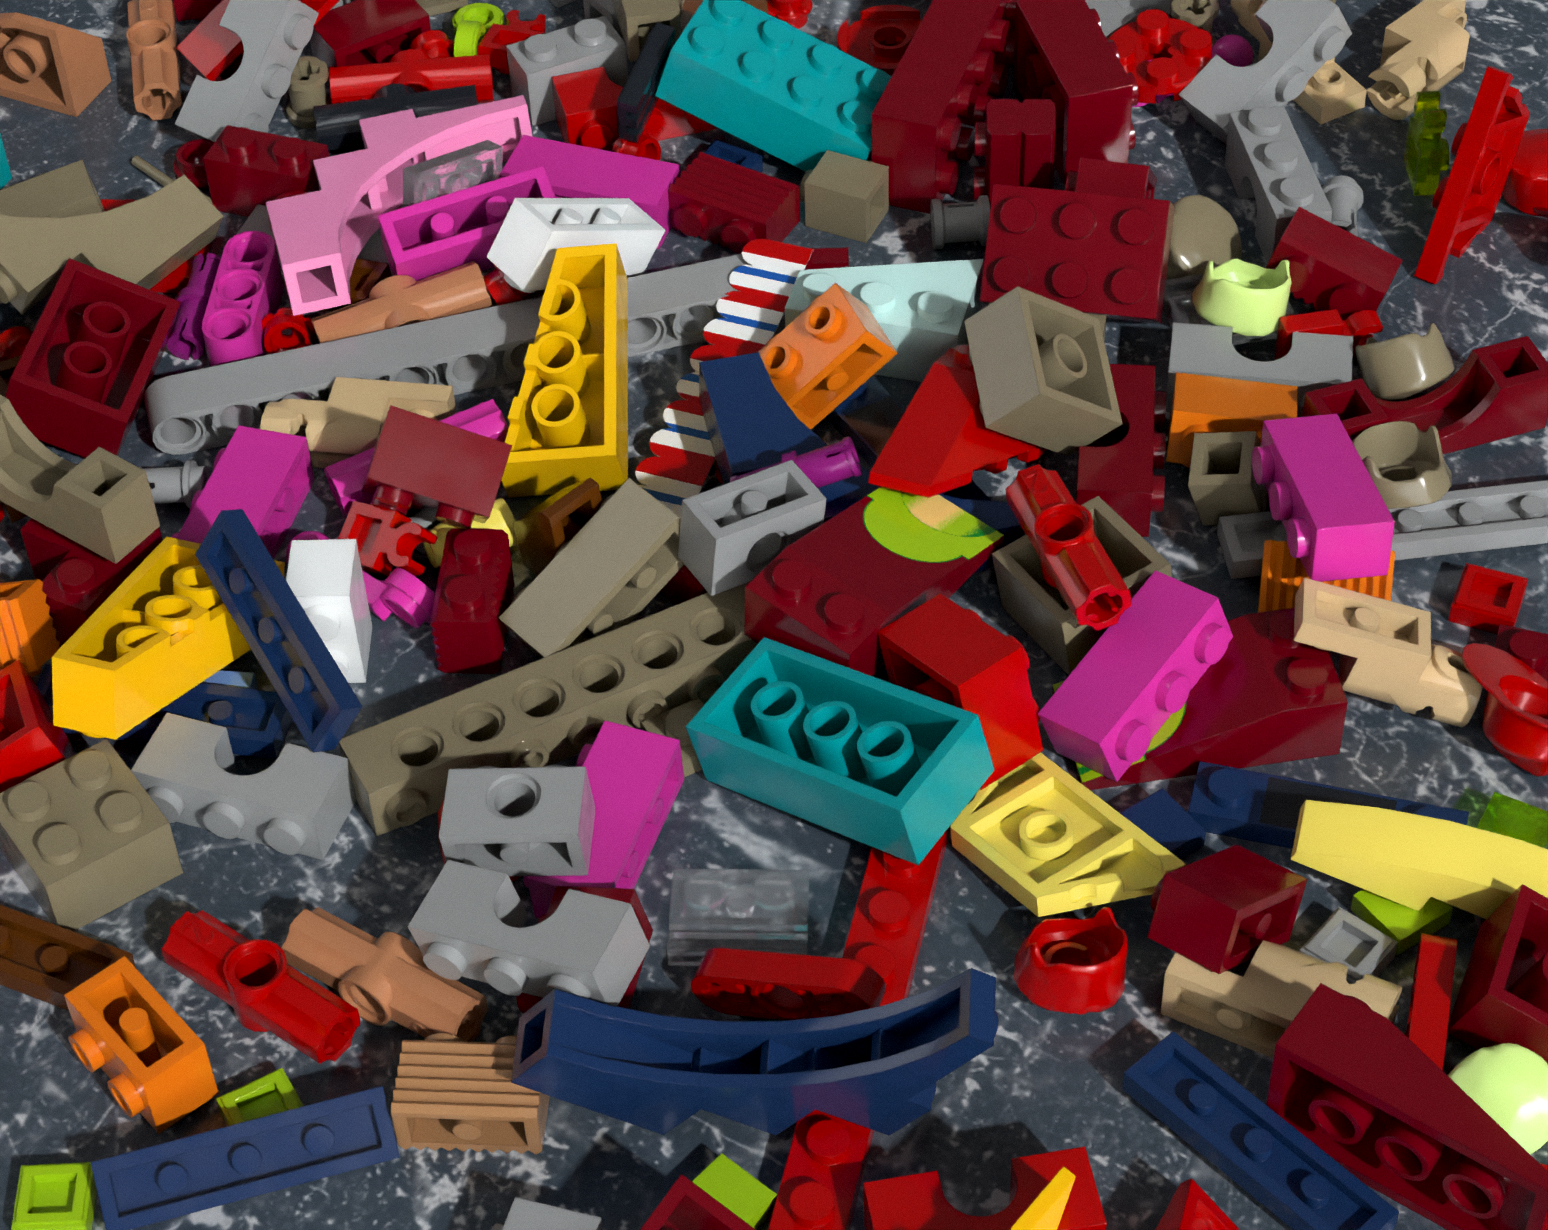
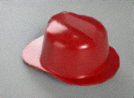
(1514, 706)

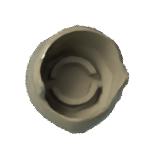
(1201, 234)
(1404, 364)
(1404, 463)

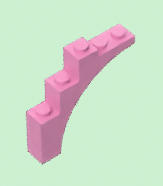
(328, 228)

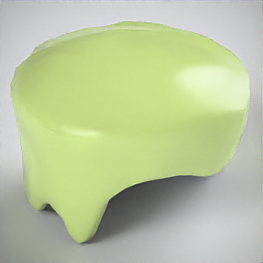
(1243, 296)
(1510, 1088)

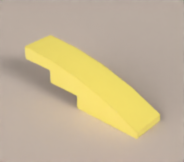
(1417, 856)

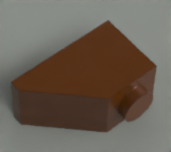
(555, 522)

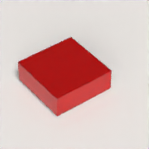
(1487, 598)

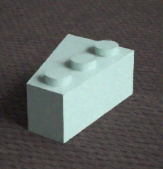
(914, 304)

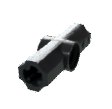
(339, 122)

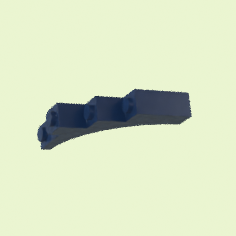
(755, 426)
(661, 1069)

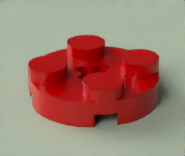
(879, 27)
(1174, 45)

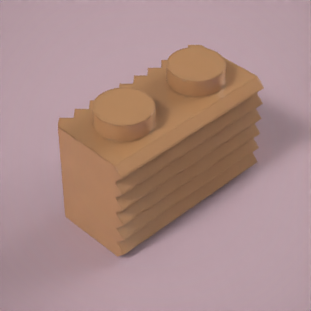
(464, 1097)

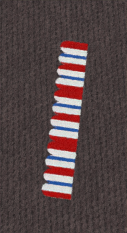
(748, 325)

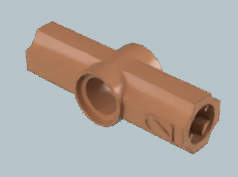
(154, 57)
(405, 301)
(382, 977)

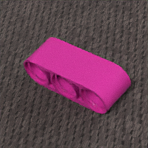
(242, 294)

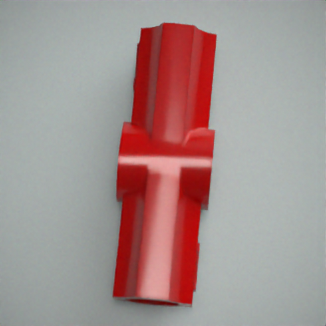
(413, 70)
(1068, 547)
(261, 986)

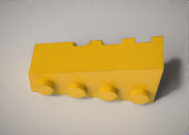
(575, 381)
(145, 645)

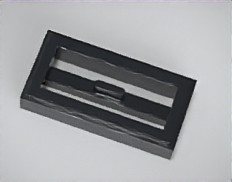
(639, 91)

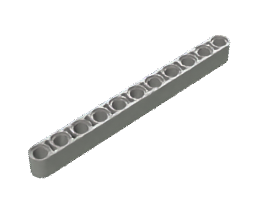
(459, 350)

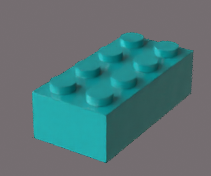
(772, 84)
(842, 749)

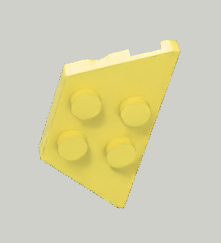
(1057, 842)

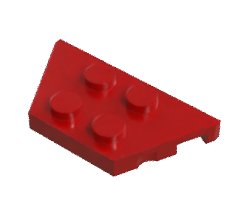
(1479, 172)

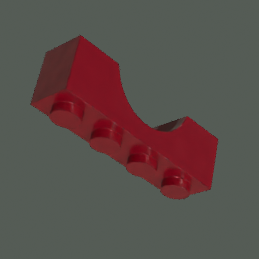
(1488, 399)

